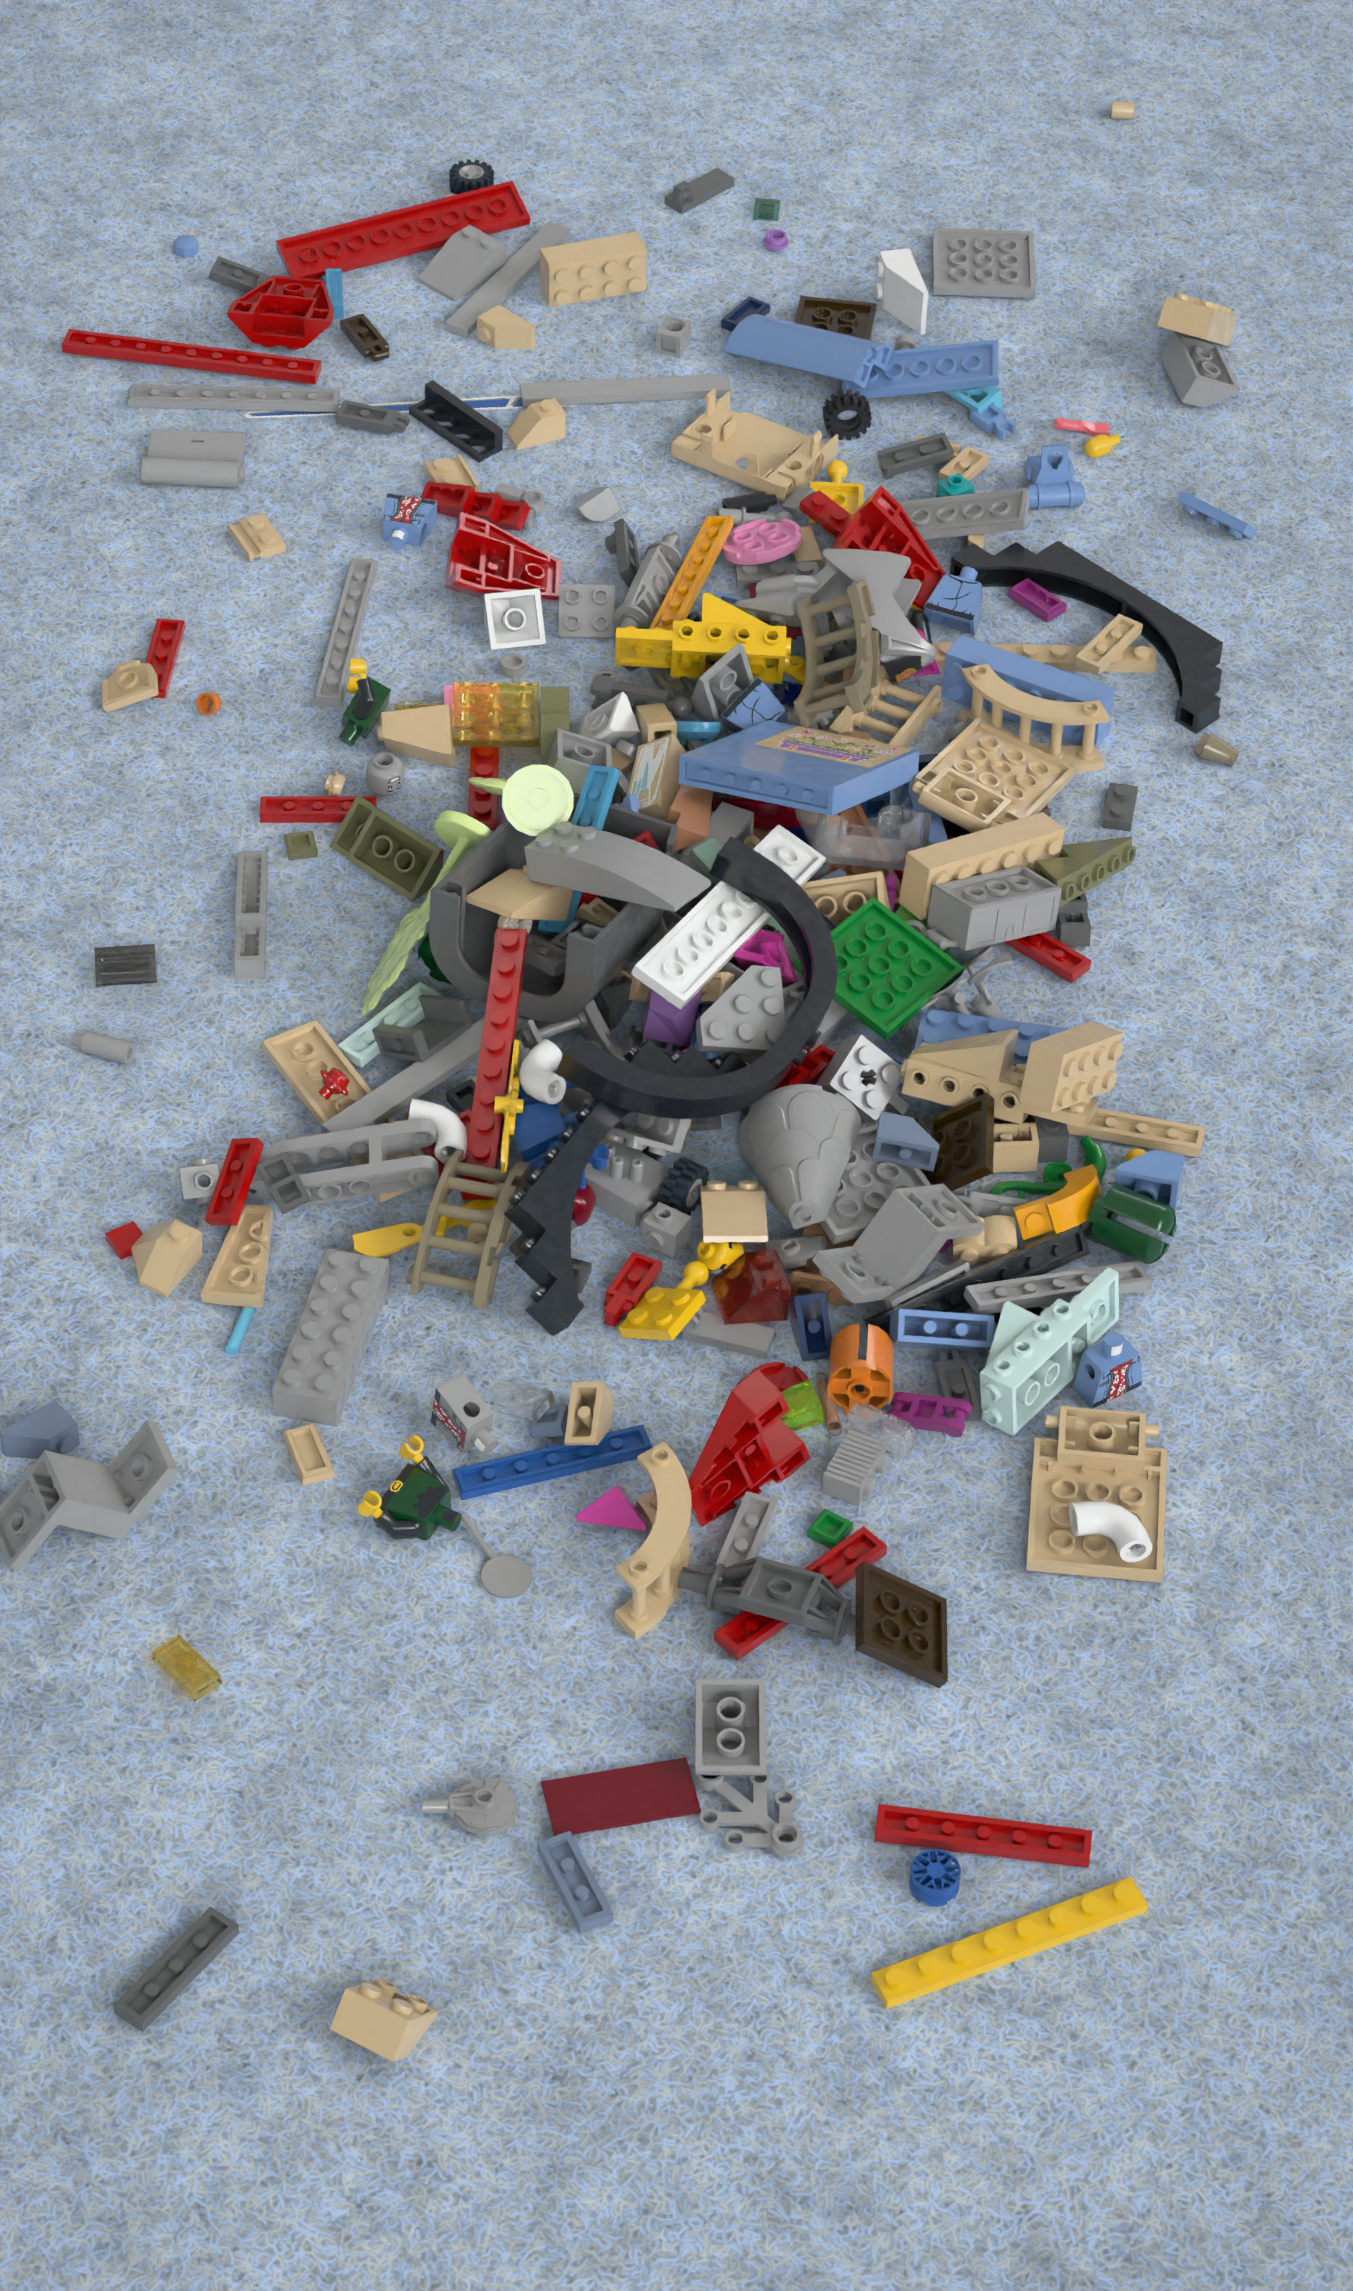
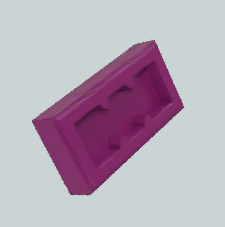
(1037, 600)

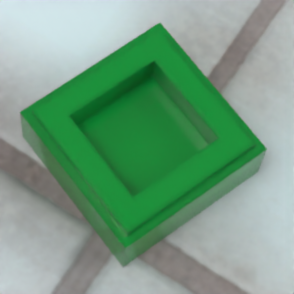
(829, 1529)

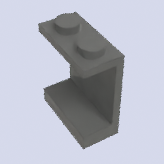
(444, 1022)

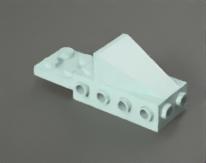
(1041, 1354)

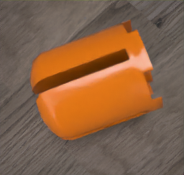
(873, 1373)

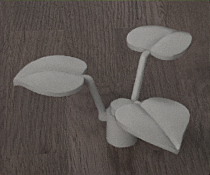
(983, 1004)

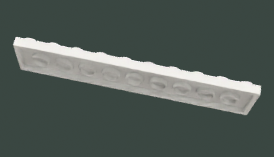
(719, 925)

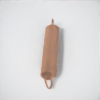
(829, 1407)

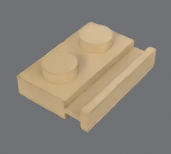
(451, 472)
(257, 537)

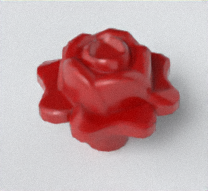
(334, 1082)

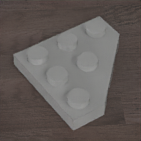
(746, 1015)

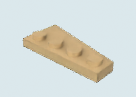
(242, 1262)

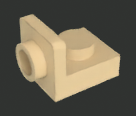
(597, 912)

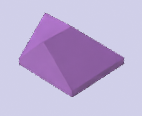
(666, 1022)

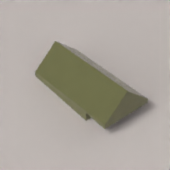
(388, 849)

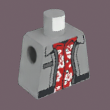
(463, 1415)

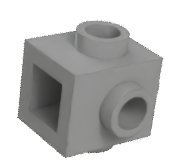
(189, 1180)
(666, 1229)

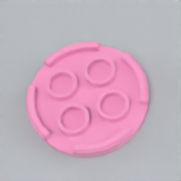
(761, 541)

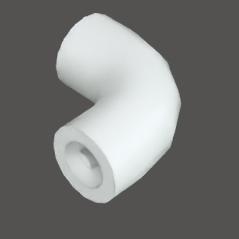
(537, 1073)
(449, 1128)
(1113, 1522)

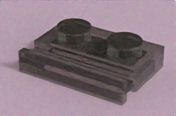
(125, 965)

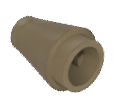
(1216, 750)

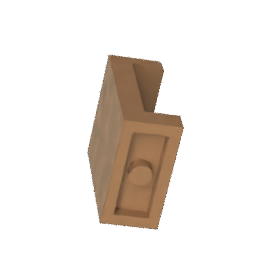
(808, 1277)

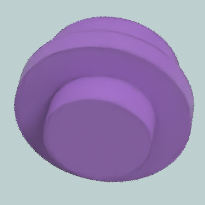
(776, 240)

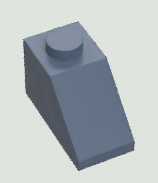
(904, 1142)
(42, 1430)

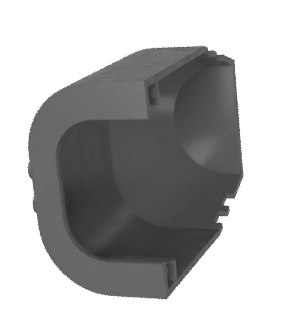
(464, 933)

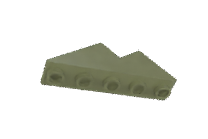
(553, 716)
(1086, 865)

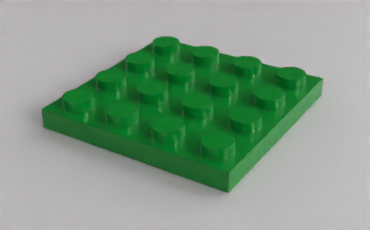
(886, 968)

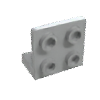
(586, 611)
(653, 1131)

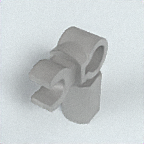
(533, 498)

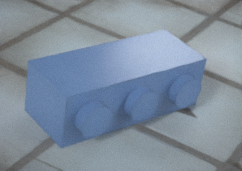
(941, 1330)

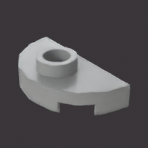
(795, 1251)

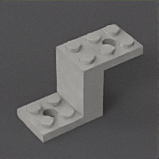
(898, 1243)
(85, 1494)

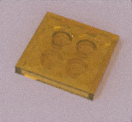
(495, 714)

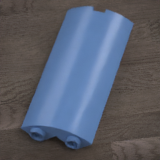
(807, 348)

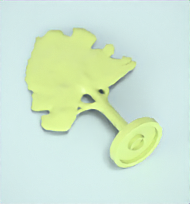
(532, 797)
(463, 836)

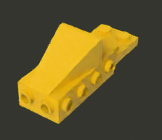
(695, 644)

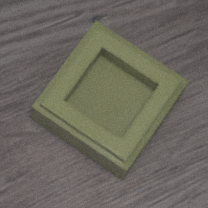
(300, 845)

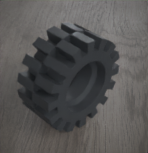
(844, 403)

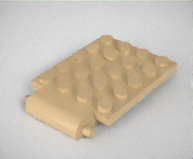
(989, 779)
(1095, 1459)

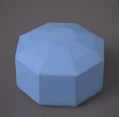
(186, 246)

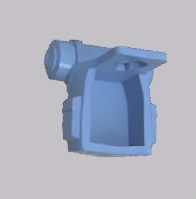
(1052, 479)

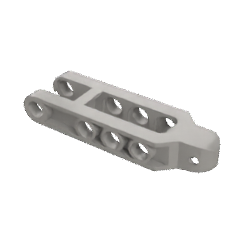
(378, 1175)

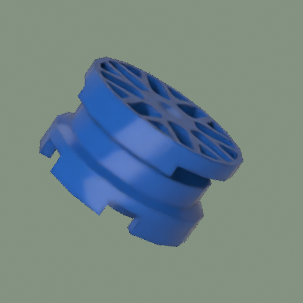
(934, 1866)

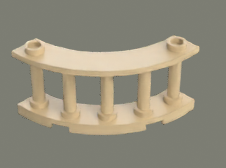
(1029, 707)
(657, 1564)

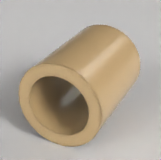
(1122, 110)

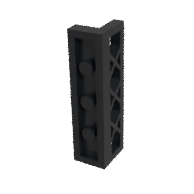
(463, 419)

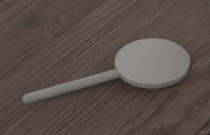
(502, 1575)

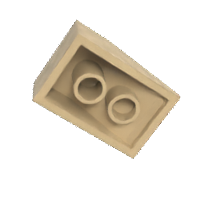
(521, 898)
(733, 1212)

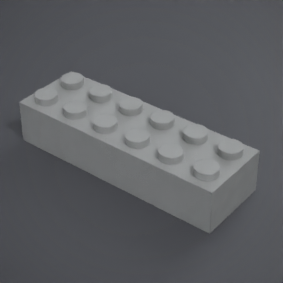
(331, 1337)

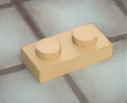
(967, 463)

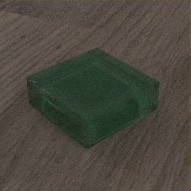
(766, 209)

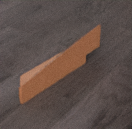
(692, 815)

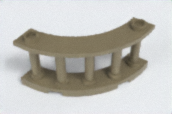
(865, 659)
(498, 1224)

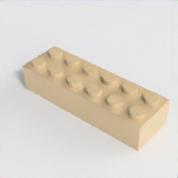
(977, 854)

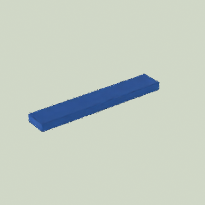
(549, 1463)

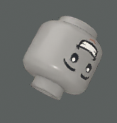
(385, 774)

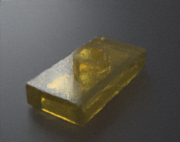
(186, 1667)

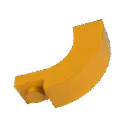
(1062, 1209)

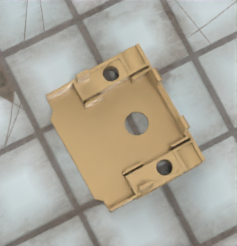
(774, 453)

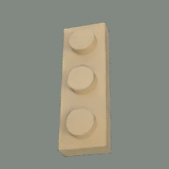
(1108, 644)

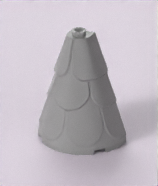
(799, 1148)

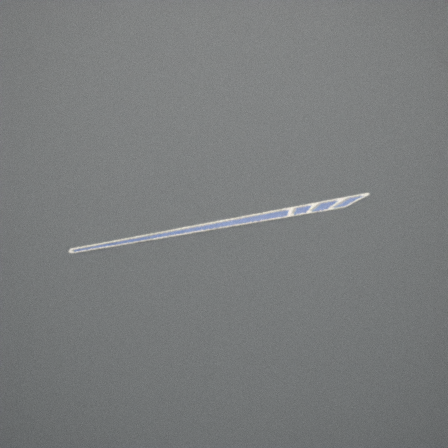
(484, 403)

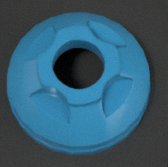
(701, 731)

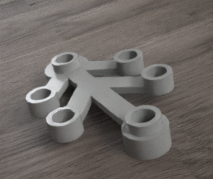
(753, 1815)

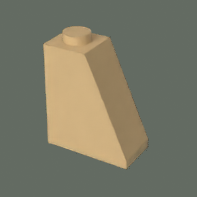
(654, 722)
(420, 733)

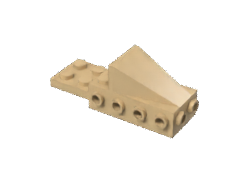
(980, 1067)

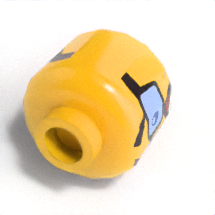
(718, 1254)

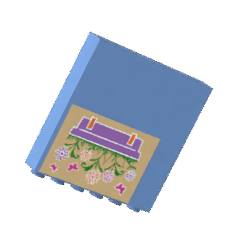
(799, 767)

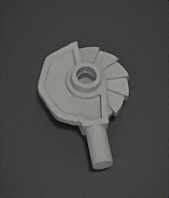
(478, 1806)

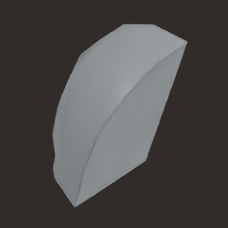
(597, 504)

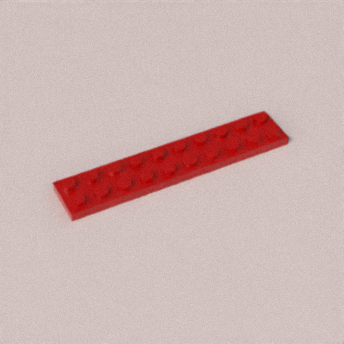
(402, 231)

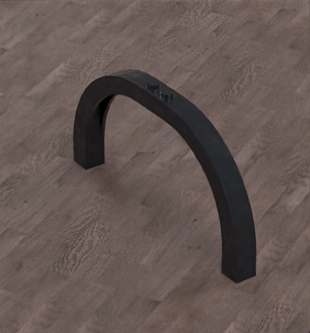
(713, 1096)

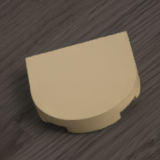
(129, 685)

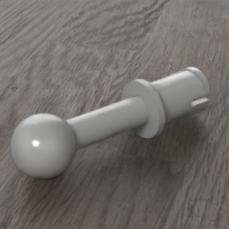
(741, 517)

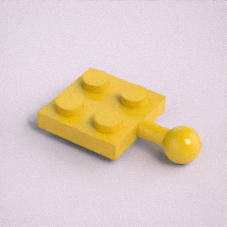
(846, 495)
(667, 1310)

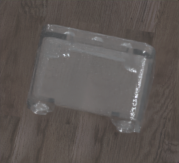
(879, 846)

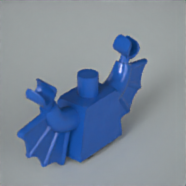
(539, 1130)

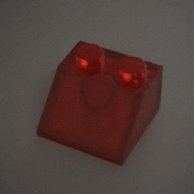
(753, 1289)

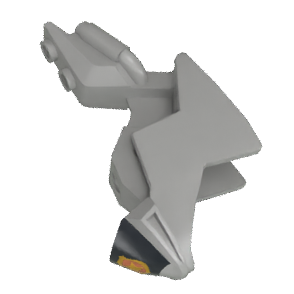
(900, 645)

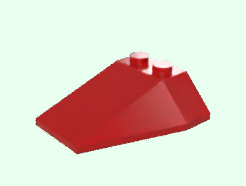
(283, 312)
(885, 527)
(494, 561)

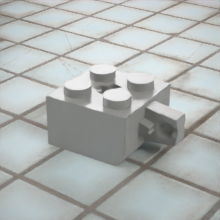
(878, 1074)

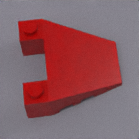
(745, 1449)

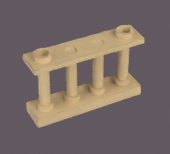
(914, 720)

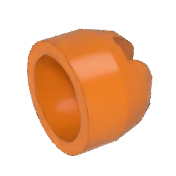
(205, 702)

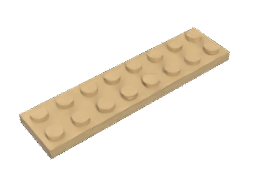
(301, 1057)

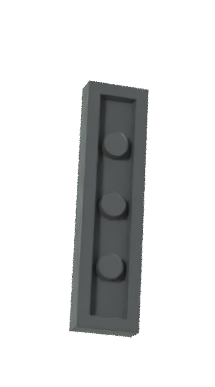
(176, 1969)

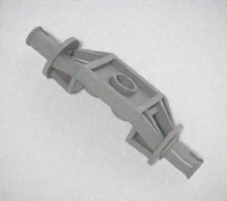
(649, 584)

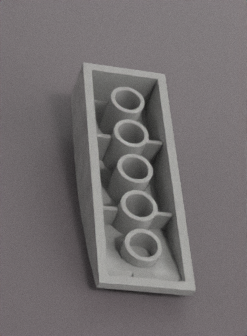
(611, 867)

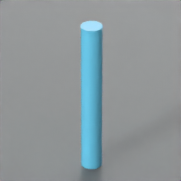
(239, 1330)

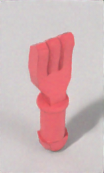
(1090, 428)

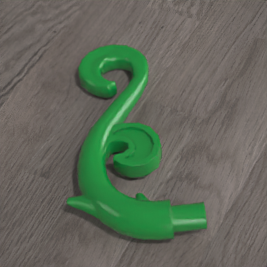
(1055, 1171)

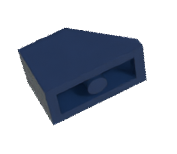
(811, 1324)

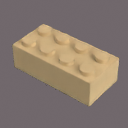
(593, 269)
(1198, 318)
(1071, 1067)

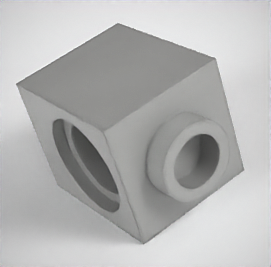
(673, 336)

